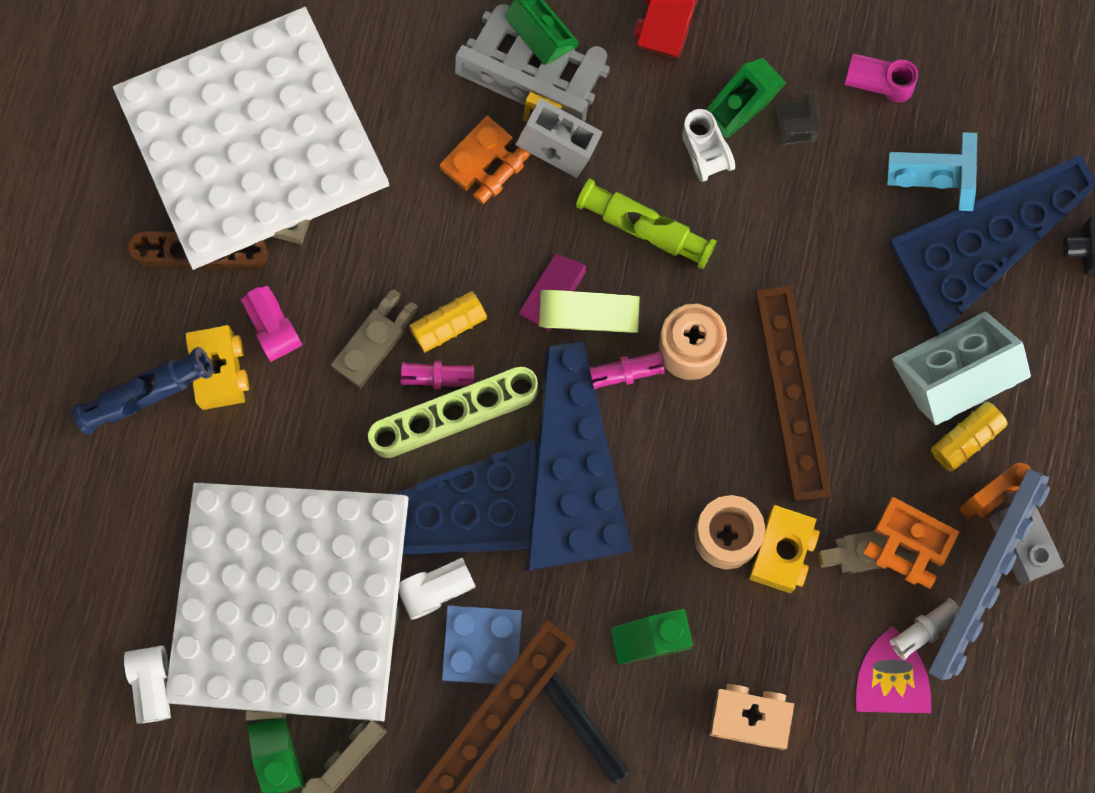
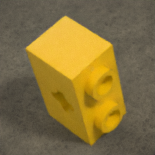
(229, 385)

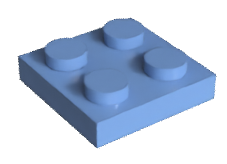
(480, 644)

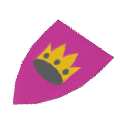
(890, 682)

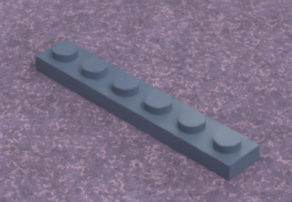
(983, 590)

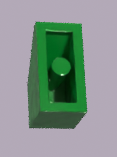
(745, 96)
(652, 637)
(275, 757)

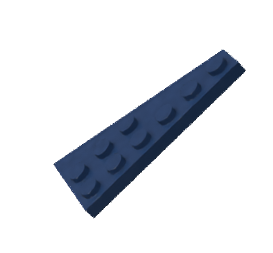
(968, 251)
(574, 483)
(473, 507)

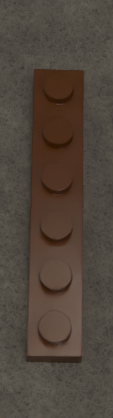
(793, 394)
(500, 711)

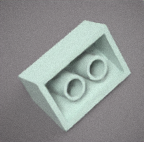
(962, 367)

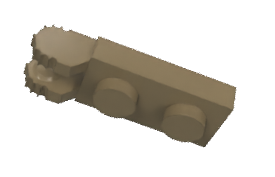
(373, 341)
(342, 764)

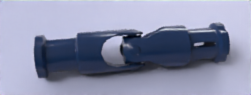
(139, 392)

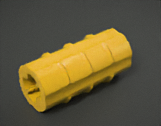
(448, 321)
(969, 436)

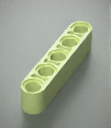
(435, 409)

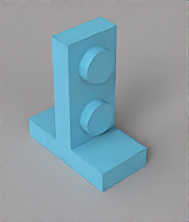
(939, 170)

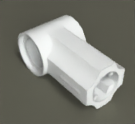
(426, 592)
(147, 673)

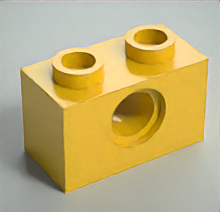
(788, 527)

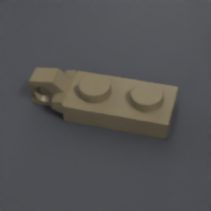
(850, 553)

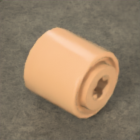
(690, 360)
(743, 520)

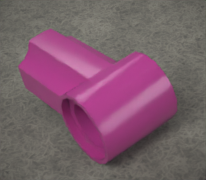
(877, 77)
(273, 329)

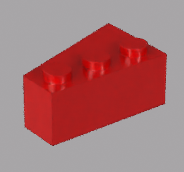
(665, 26)

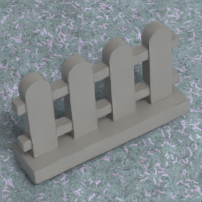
(515, 78)

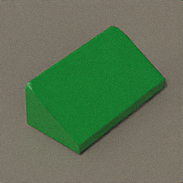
(540, 29)

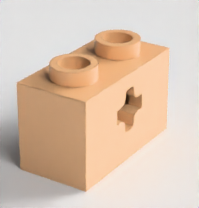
(769, 731)

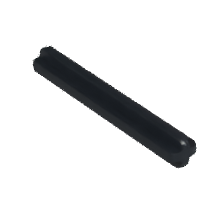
(585, 729)

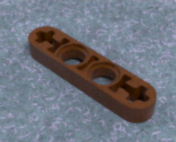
(155, 259)

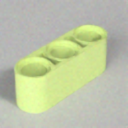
(589, 311)

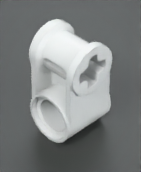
(709, 151)

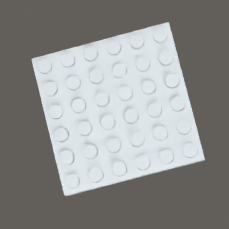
(250, 137)
(288, 601)

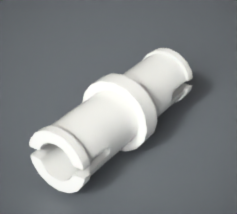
(925, 629)

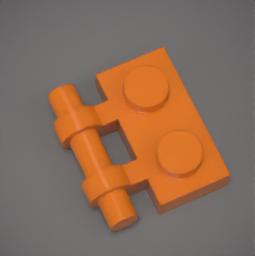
(477, 153)
(992, 494)
(915, 532)

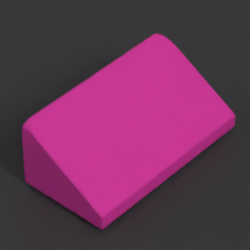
(560, 275)

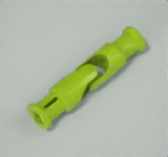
(659, 230)

